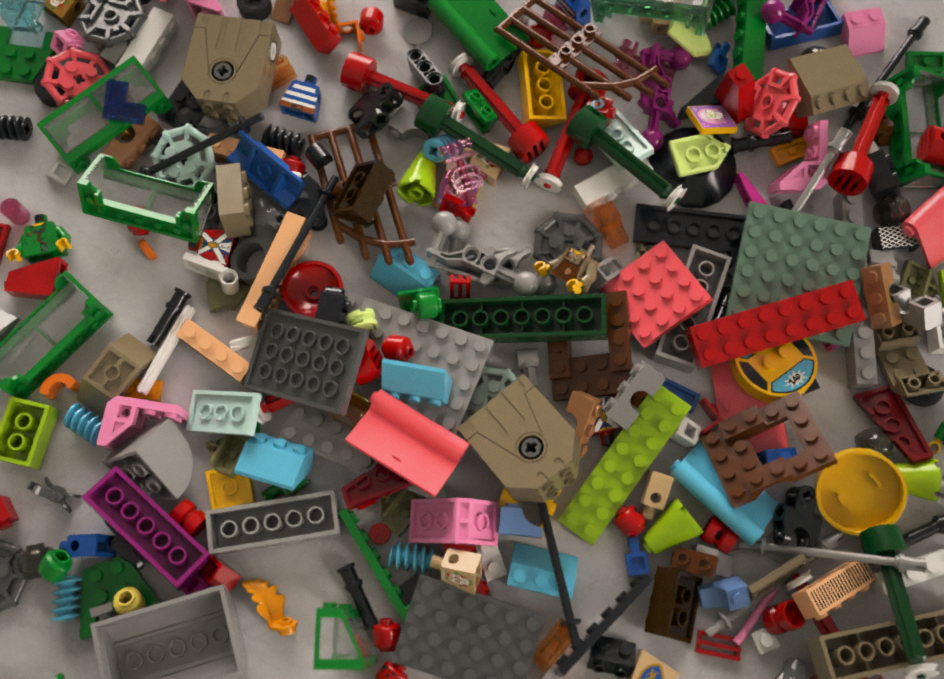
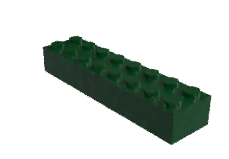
(530, 317)

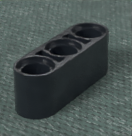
(426, 72)

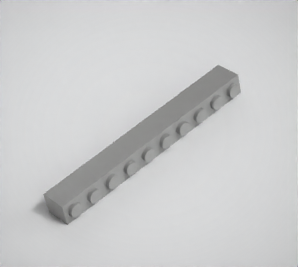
(861, 353)

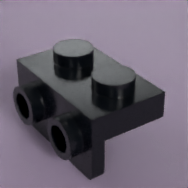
(612, 656)

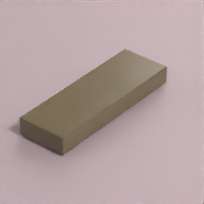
(777, 576)

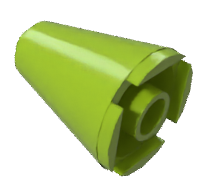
(418, 182)
(922, 478)
(671, 528)

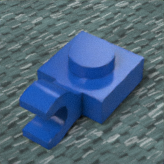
(718, 59)
(636, 561)

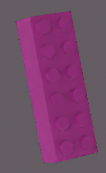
(147, 528)

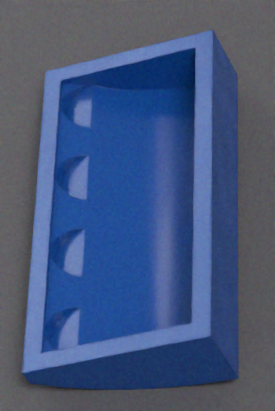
(827, 25)

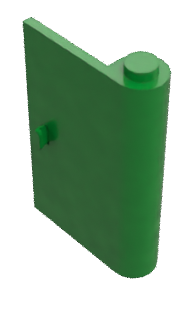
(473, 27)

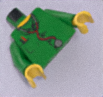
(41, 242)

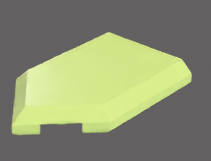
(686, 38)
(697, 154)

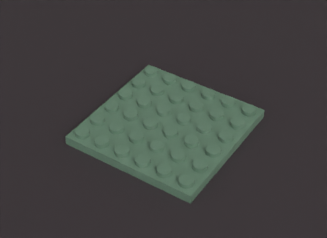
(795, 254)

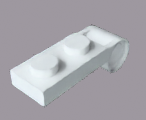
(214, 270)
(491, 562)

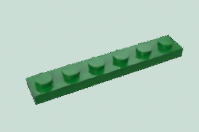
(372, 557)

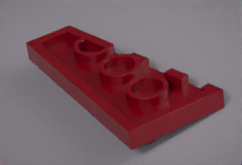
(892, 416)
(372, 486)

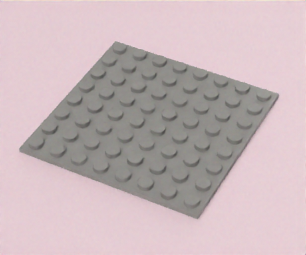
(434, 346)

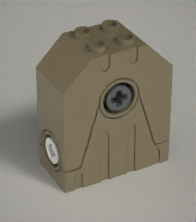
(231, 65)
(524, 443)

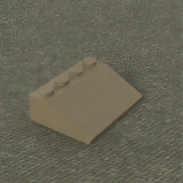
(828, 81)

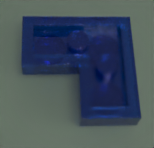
(116, 105)

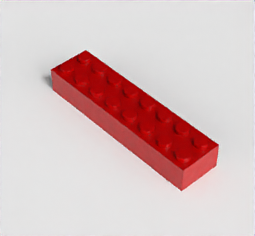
(775, 324)

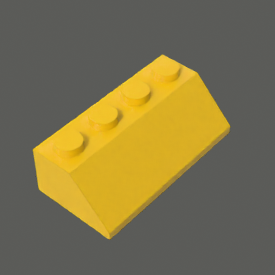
(540, 92)

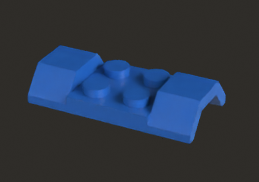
(267, 171)

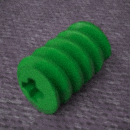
(721, 10)

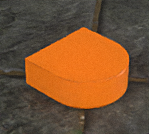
(146, 248)

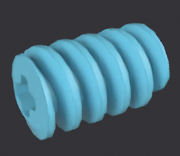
(431, 147)
(83, 423)
(410, 557)
(66, 600)

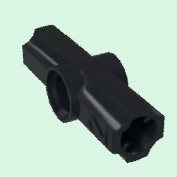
(494, 75)

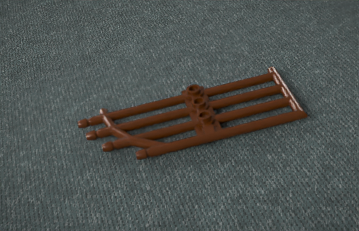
(573, 47)
(357, 232)

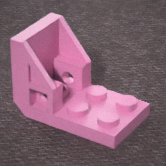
(798, 176)
(121, 418)
(454, 521)

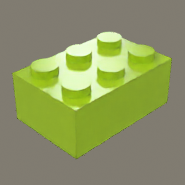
(26, 432)

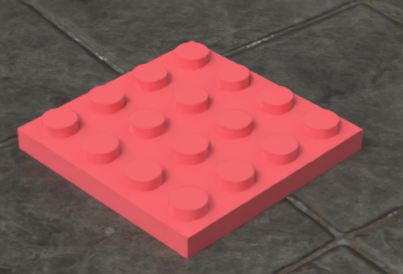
(659, 293)

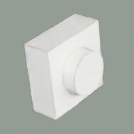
(764, 640)

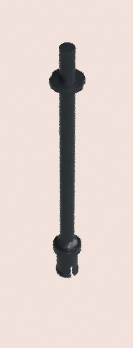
(914, 33)
(244, 124)
(269, 292)
(570, 622)

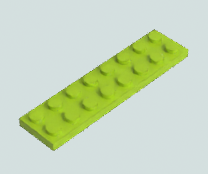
(624, 465)

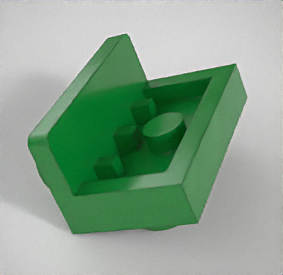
(929, 60)
(479, 110)

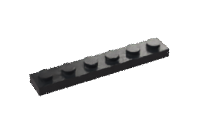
(596, 630)

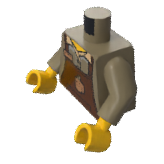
(572, 267)

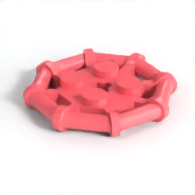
(70, 71)
(779, 98)

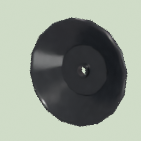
(702, 188)

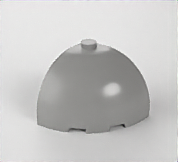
(155, 460)

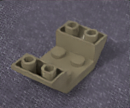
(903, 363)
(114, 372)

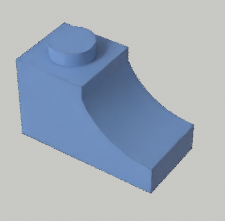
(514, 523)
(724, 593)

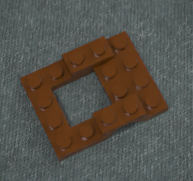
(596, 373)
(738, 463)

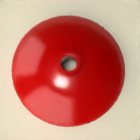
(303, 281)

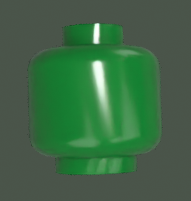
(426, 305)
(55, 565)

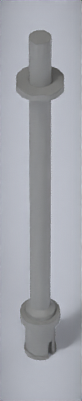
(834, 148)
(829, 543)
(899, 561)

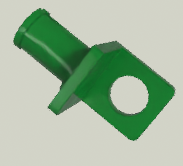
(274, 491)

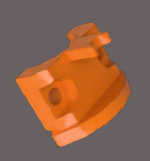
(54, 383)

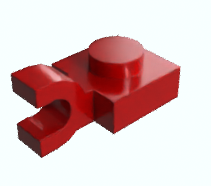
(454, 206)

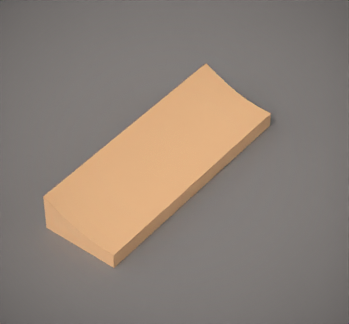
(279, 248)

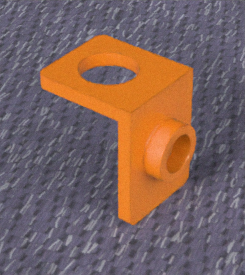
(355, 29)

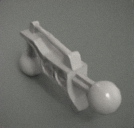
(445, 224)
(546, 284)

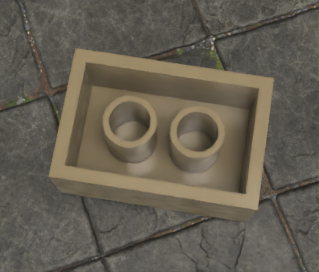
(234, 200)

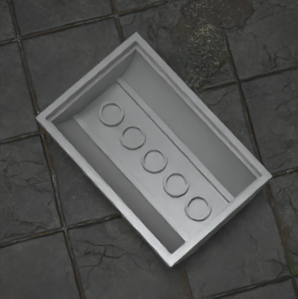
(174, 640)

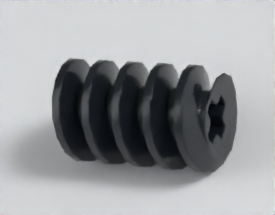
(15, 128)
(279, 140)

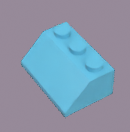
(403, 276)
(416, 382)
(274, 461)
(533, 570)

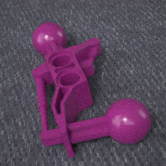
(774, 12)
(659, 104)

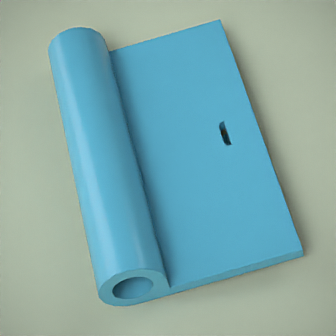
(702, 481)

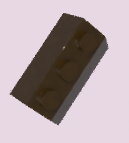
(363, 192)
(673, 604)

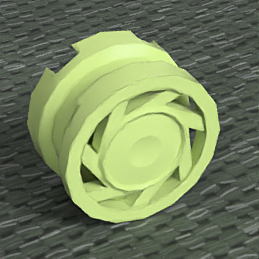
(363, 319)

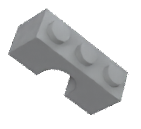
(922, 312)
(642, 378)

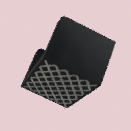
(892, 238)

